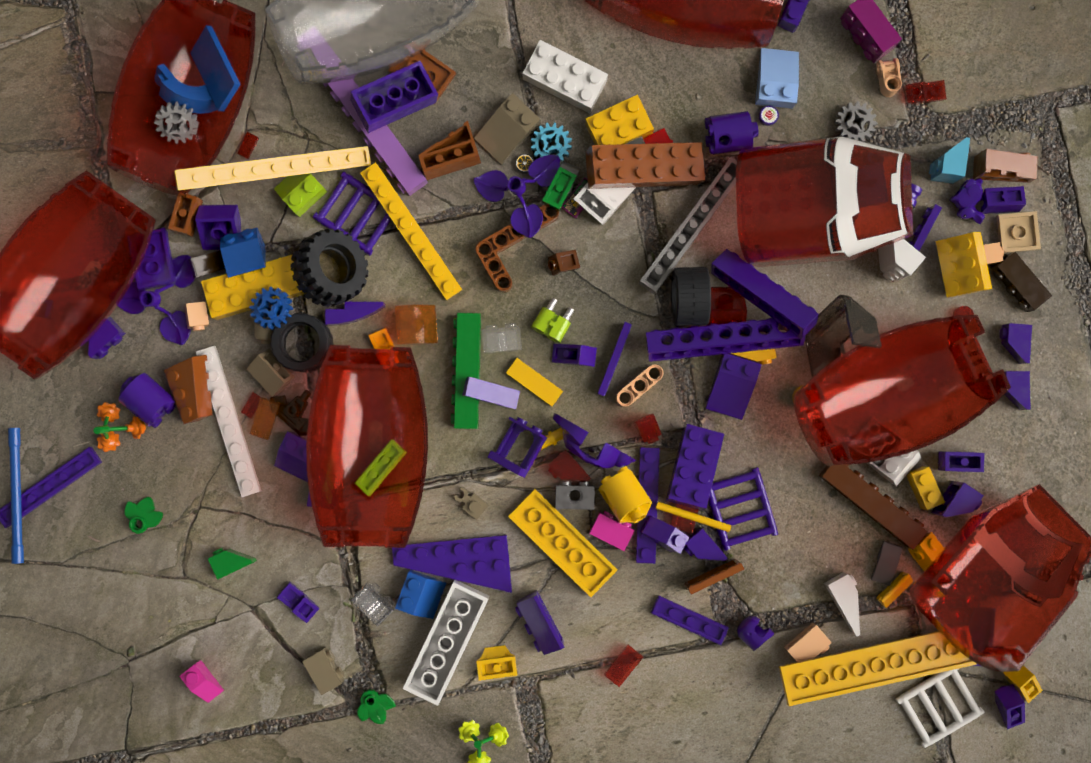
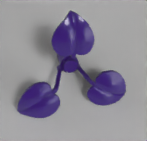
(494, 183)
(175, 325)

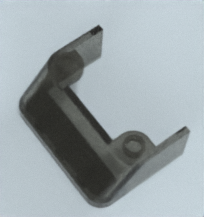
(835, 325)

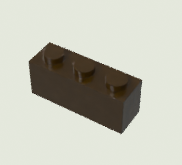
(1021, 282)

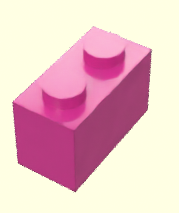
(612, 531)

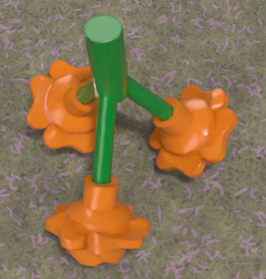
(108, 439)

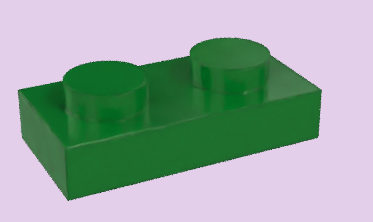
(559, 188)

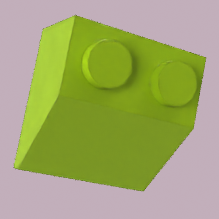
(300, 192)

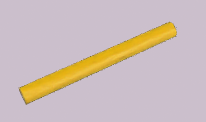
(692, 516)

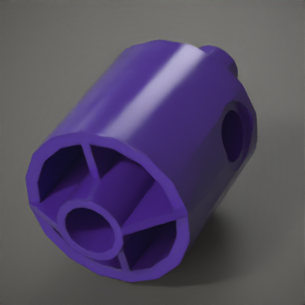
(730, 132)
(146, 399)

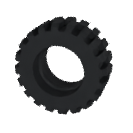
(311, 277)

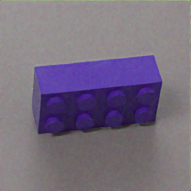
(393, 96)
(695, 467)

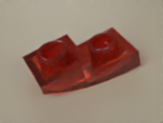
(925, 92)

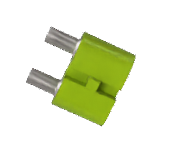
(551, 324)

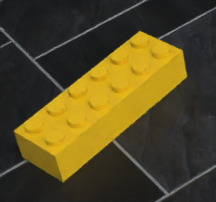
(234, 294)

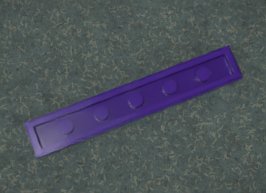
(53, 484)

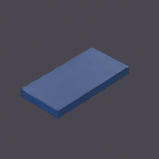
(215, 68)

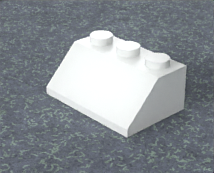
(899, 260)

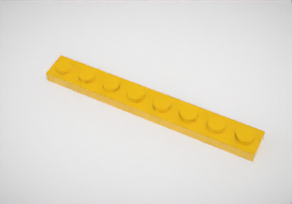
(411, 231)

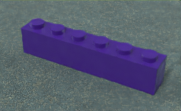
(764, 293)

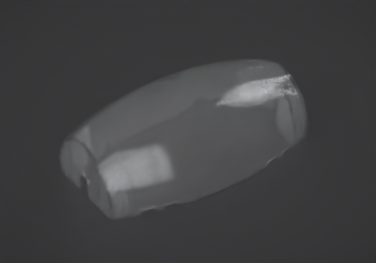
(358, 37)

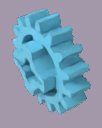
(544, 139)

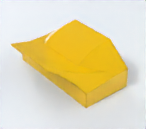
(496, 663)

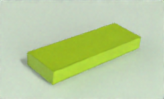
(380, 467)

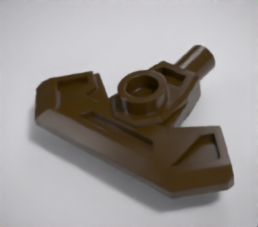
(293, 412)

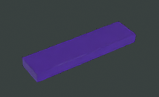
(614, 359)
(689, 620)

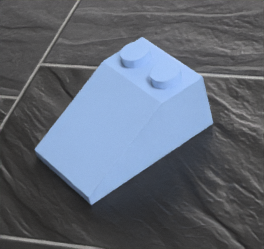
(777, 78)

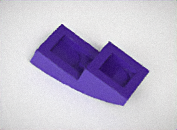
(298, 602)

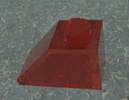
(648, 429)
(567, 468)

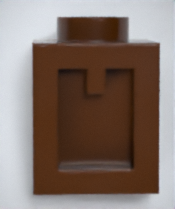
(563, 262)

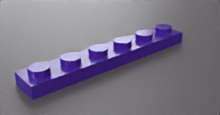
(649, 481)

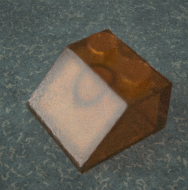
(416, 324)

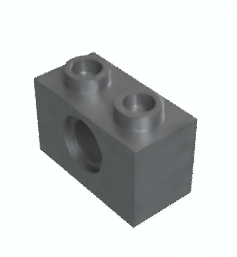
(586, 499)

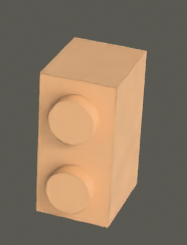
(808, 644)

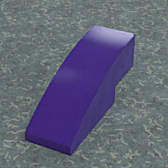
(352, 313)

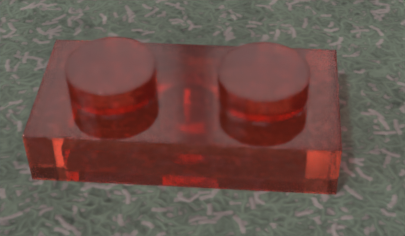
(623, 665)

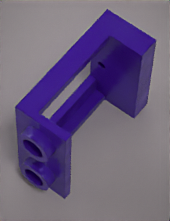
(515, 429)

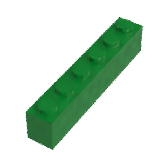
(467, 365)

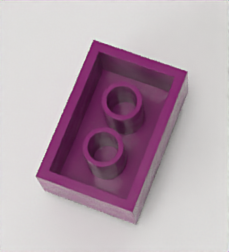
(870, 29)

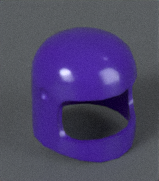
(752, 633)

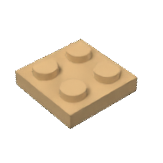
(1018, 232)

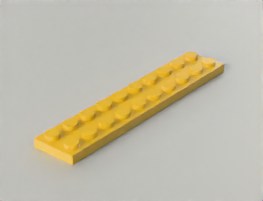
(870, 667)

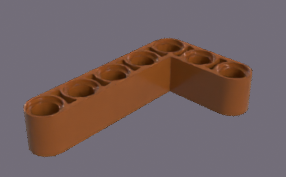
(495, 249)

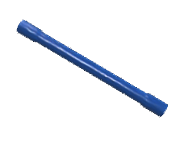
(17, 547)

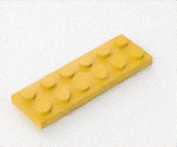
(563, 543)

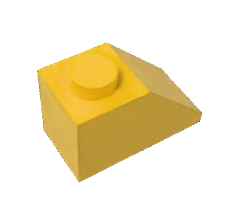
(1024, 682)

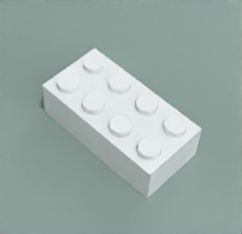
(565, 76)

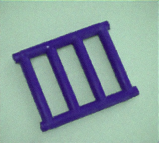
(361, 189)
(765, 511)

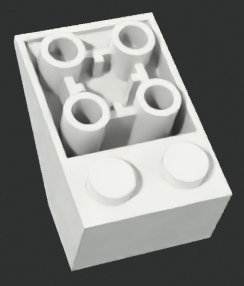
(602, 202)
(897, 467)

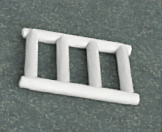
(959, 720)

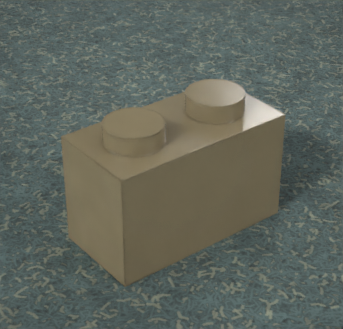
(270, 373)
(324, 670)

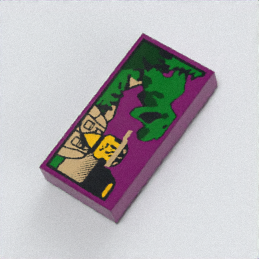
(570, 205)

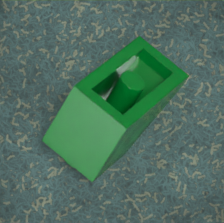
(228, 561)

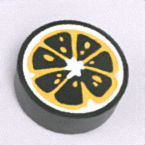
(523, 162)

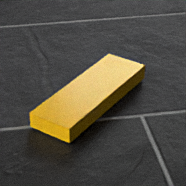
(534, 382)

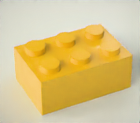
(620, 123)
(963, 264)

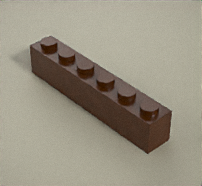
(874, 504)

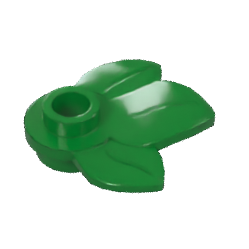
(145, 513)
(377, 708)

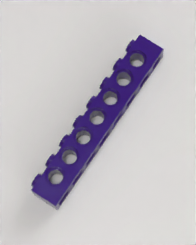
(716, 345)

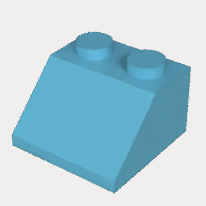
(952, 164)

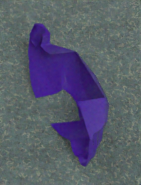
(573, 438)

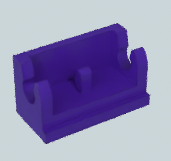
(1003, 200)

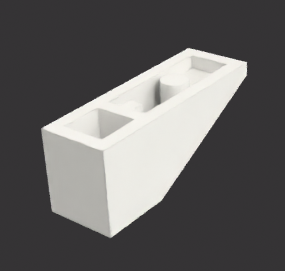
(845, 596)

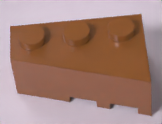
(450, 154)
(190, 388)

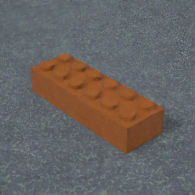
(644, 165)

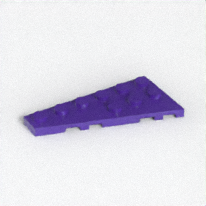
(469, 560)

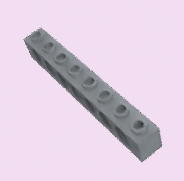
(690, 228)

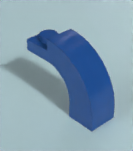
(173, 90)

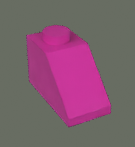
(201, 682)

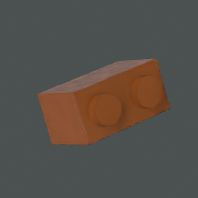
(184, 215)

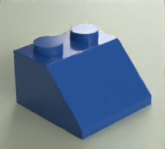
(243, 252)
(420, 595)

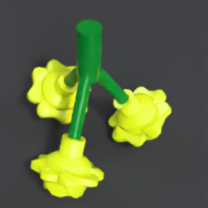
(469, 731)

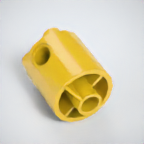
(625, 496)

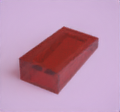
(248, 145)
(251, 406)

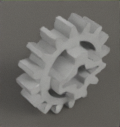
(854, 115)
(176, 119)

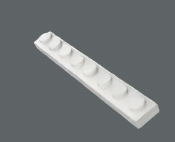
(230, 424)

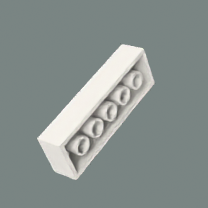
(446, 642)

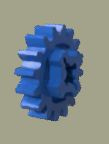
(263, 304)

